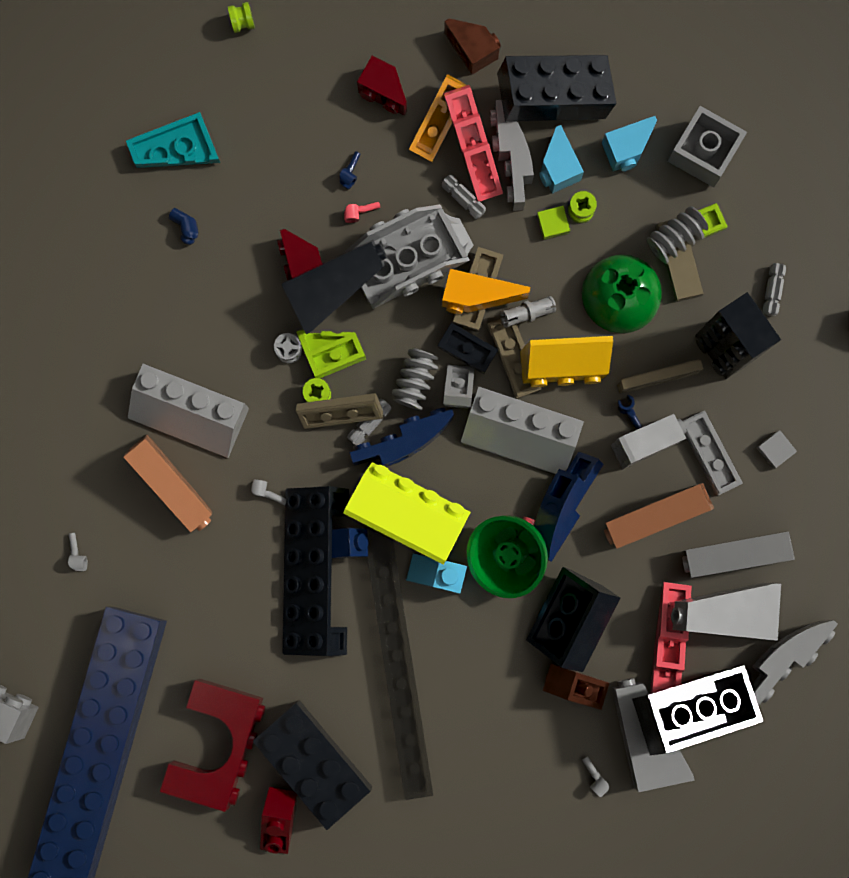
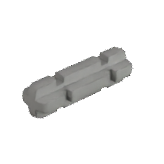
(463, 196)
(774, 289)
(366, 427)

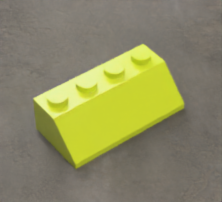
(407, 512)

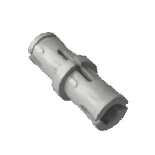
(528, 311)

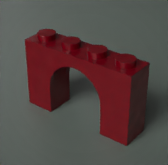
(217, 786)

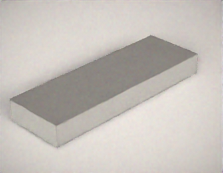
(711, 453)

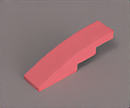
(473, 143)
(669, 643)

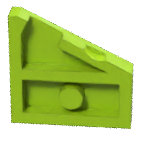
(331, 351)

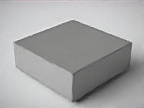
(776, 449)

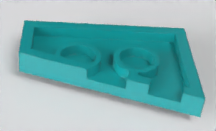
(174, 144)

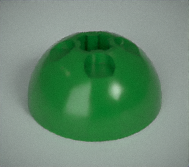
(614, 306)
(496, 561)

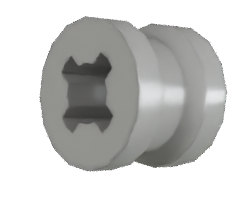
(284, 344)

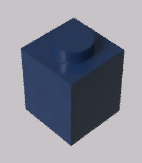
(349, 543)

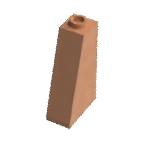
(168, 484)
(658, 516)

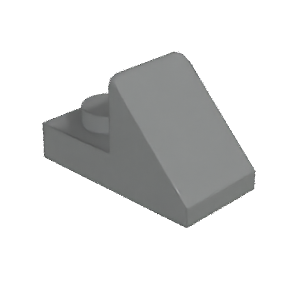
(458, 386)

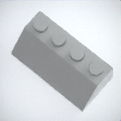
(186, 410)
(521, 431)

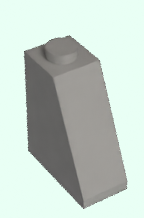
(649, 440)

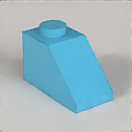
(627, 143)
(560, 163)
(434, 574)

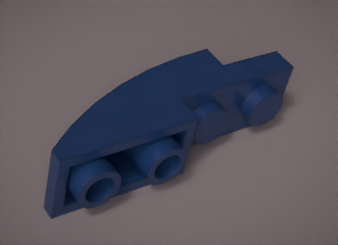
(415, 436)
(567, 489)

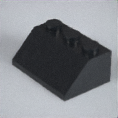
(572, 620)

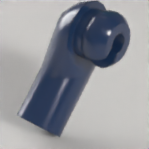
(188, 226)

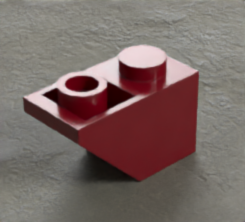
(381, 84)
(299, 253)
(278, 820)

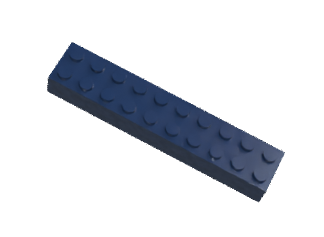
(98, 745)

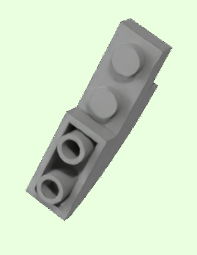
(512, 148)
(796, 649)

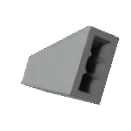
(738, 555)
(734, 612)
(646, 770)

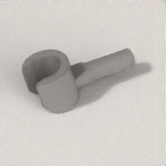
(259, 489)
(76, 562)
(600, 786)

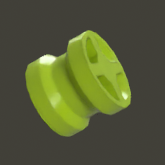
(241, 17)
(580, 213)
(317, 395)

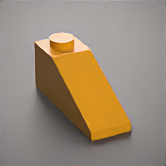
(435, 123)
(475, 292)

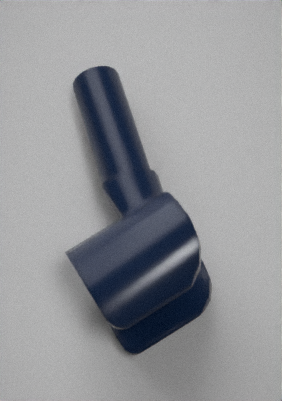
(347, 178)
(630, 412)

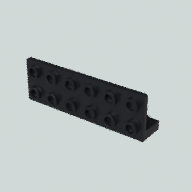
(309, 571)

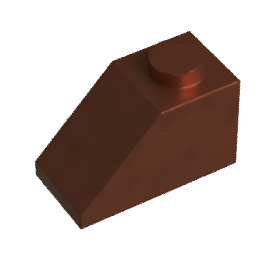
(472, 43)
(575, 687)

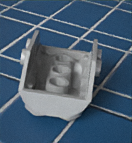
(418, 250)

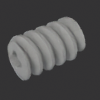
(676, 233)
(414, 378)

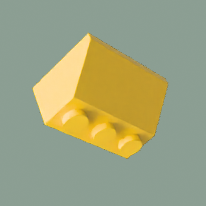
(566, 360)

